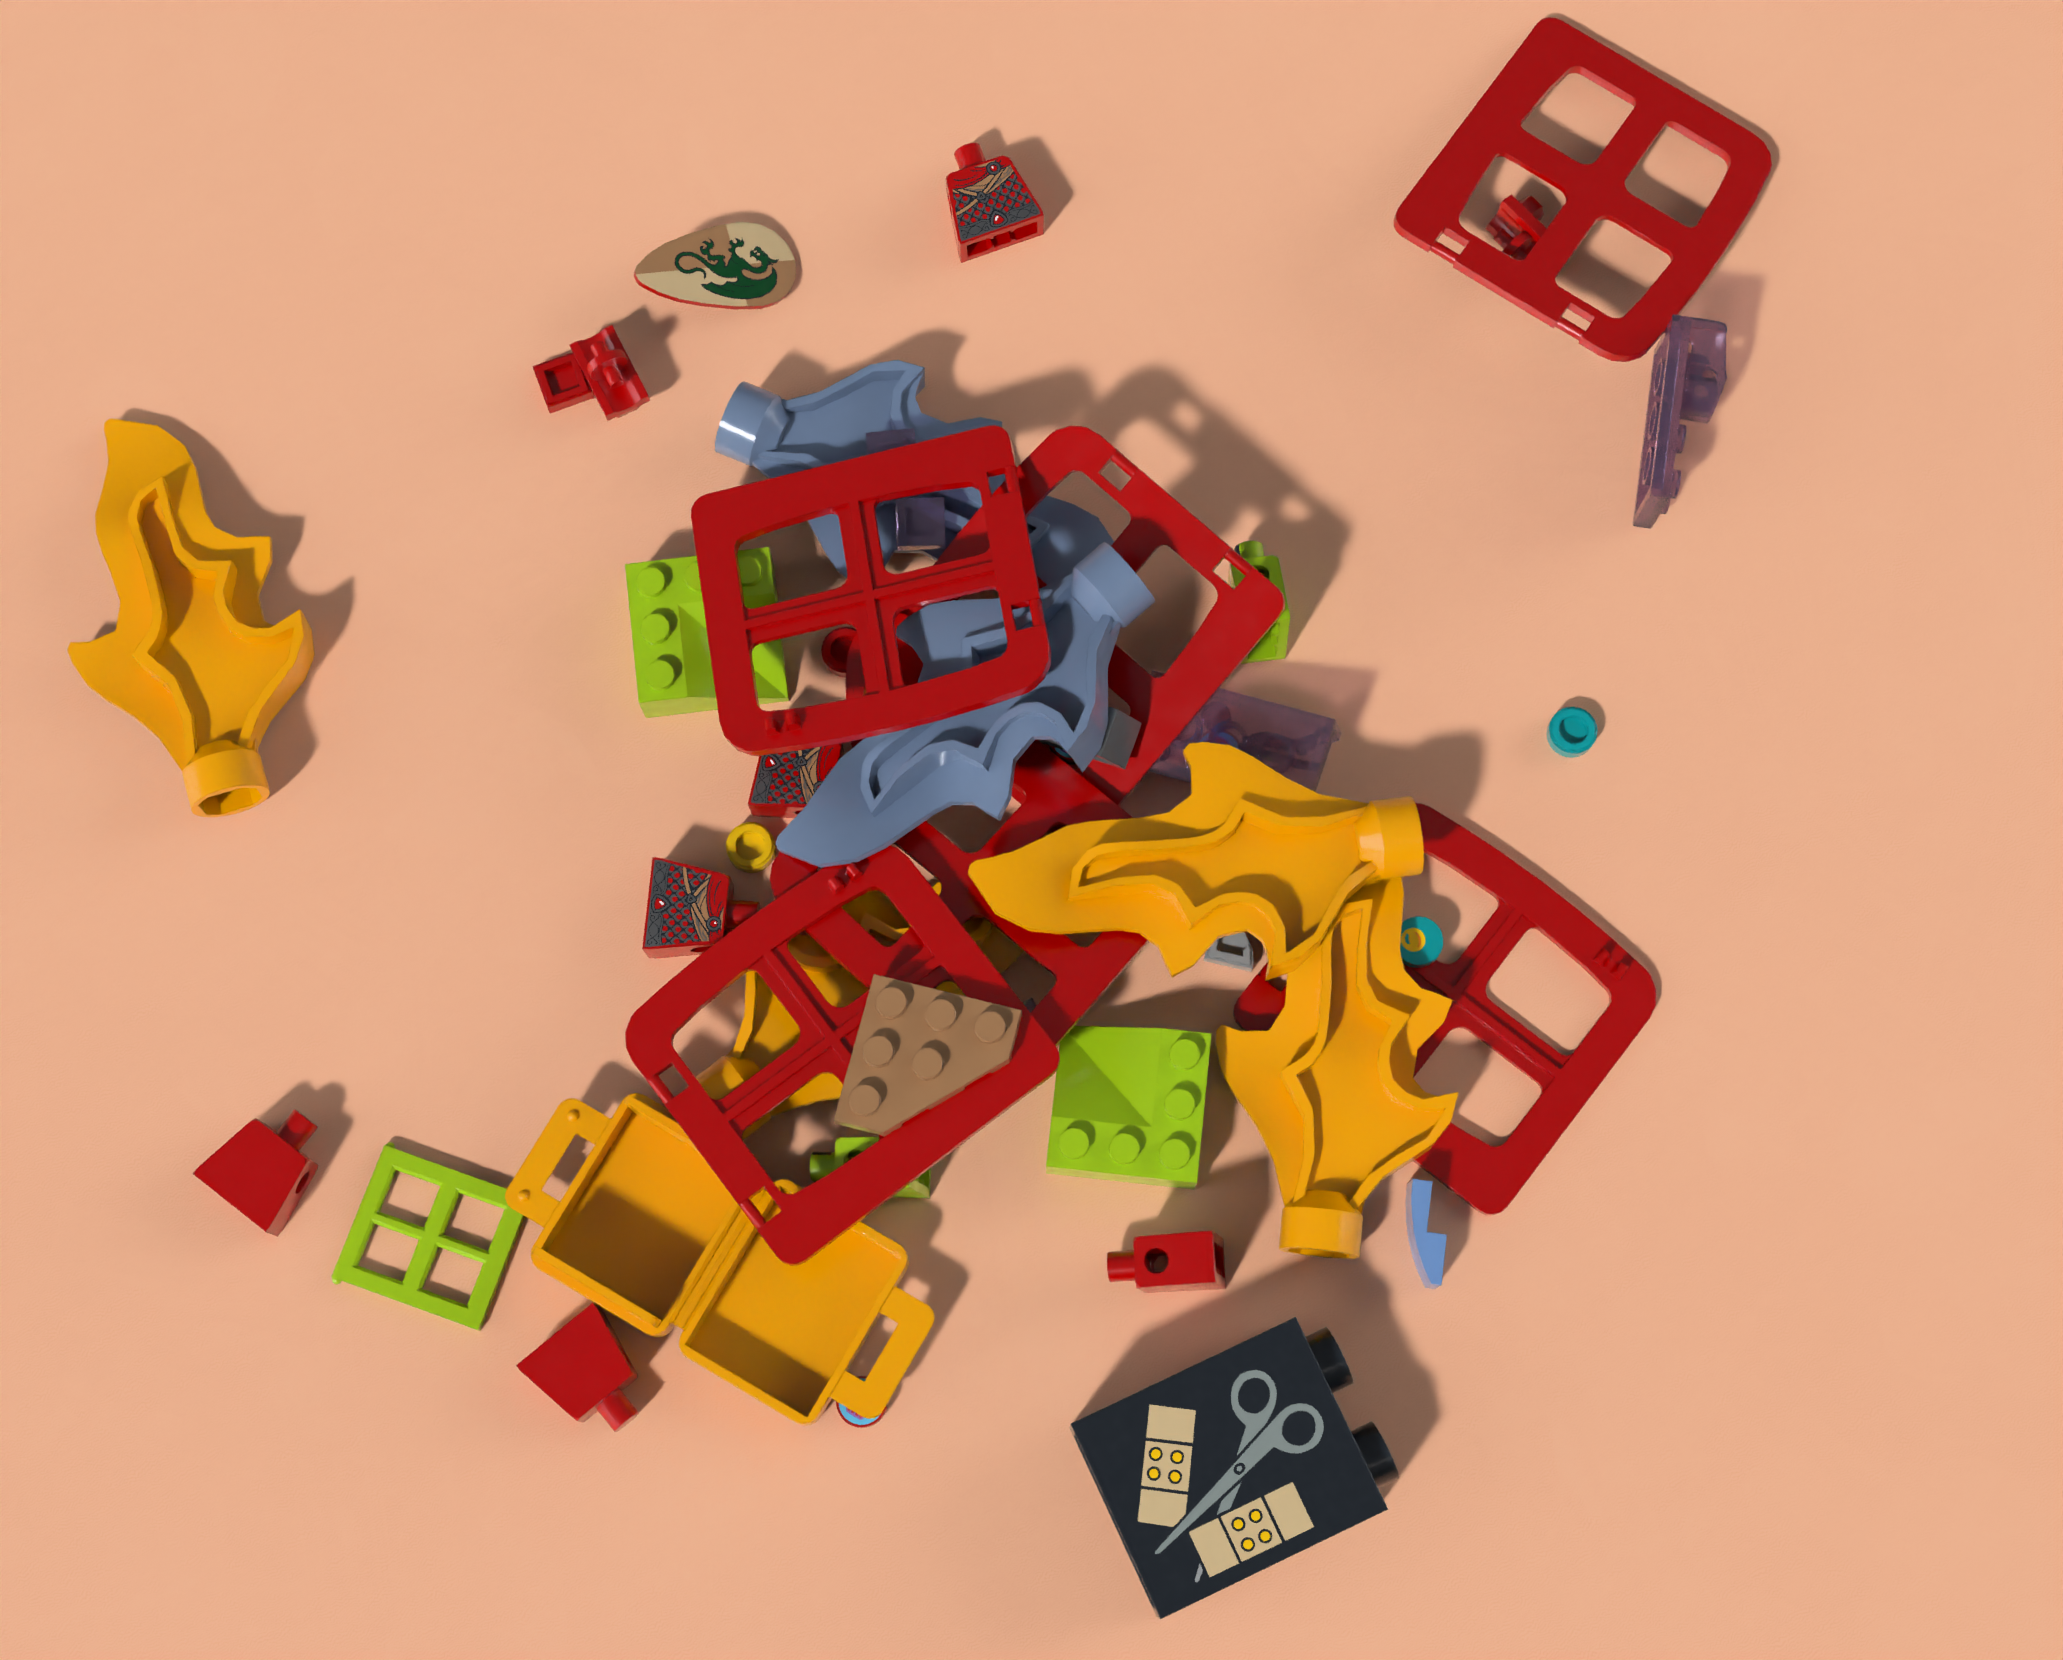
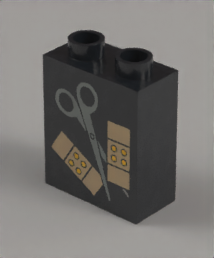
(1234, 1464)

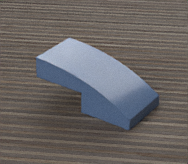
(1425, 1246)

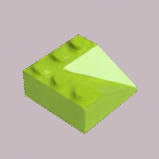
(673, 639)
(1129, 1105)

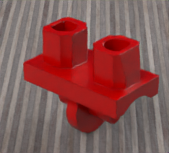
(1517, 226)
(610, 373)

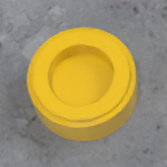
(751, 847)

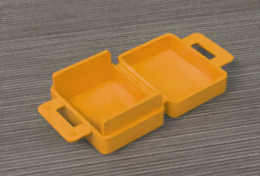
(669, 1246)

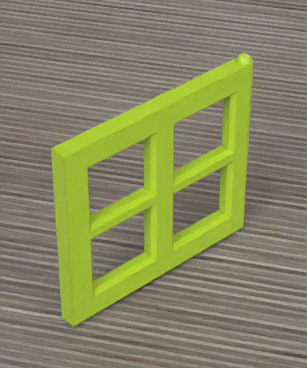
(430, 1238)

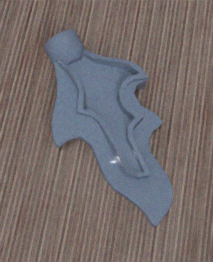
(832, 427)
(970, 759)

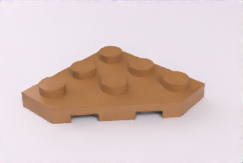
(919, 1051)

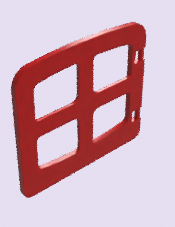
(1590, 190)
(1157, 519)
(870, 594)
(1053, 797)
(825, 1045)
(1470, 1168)

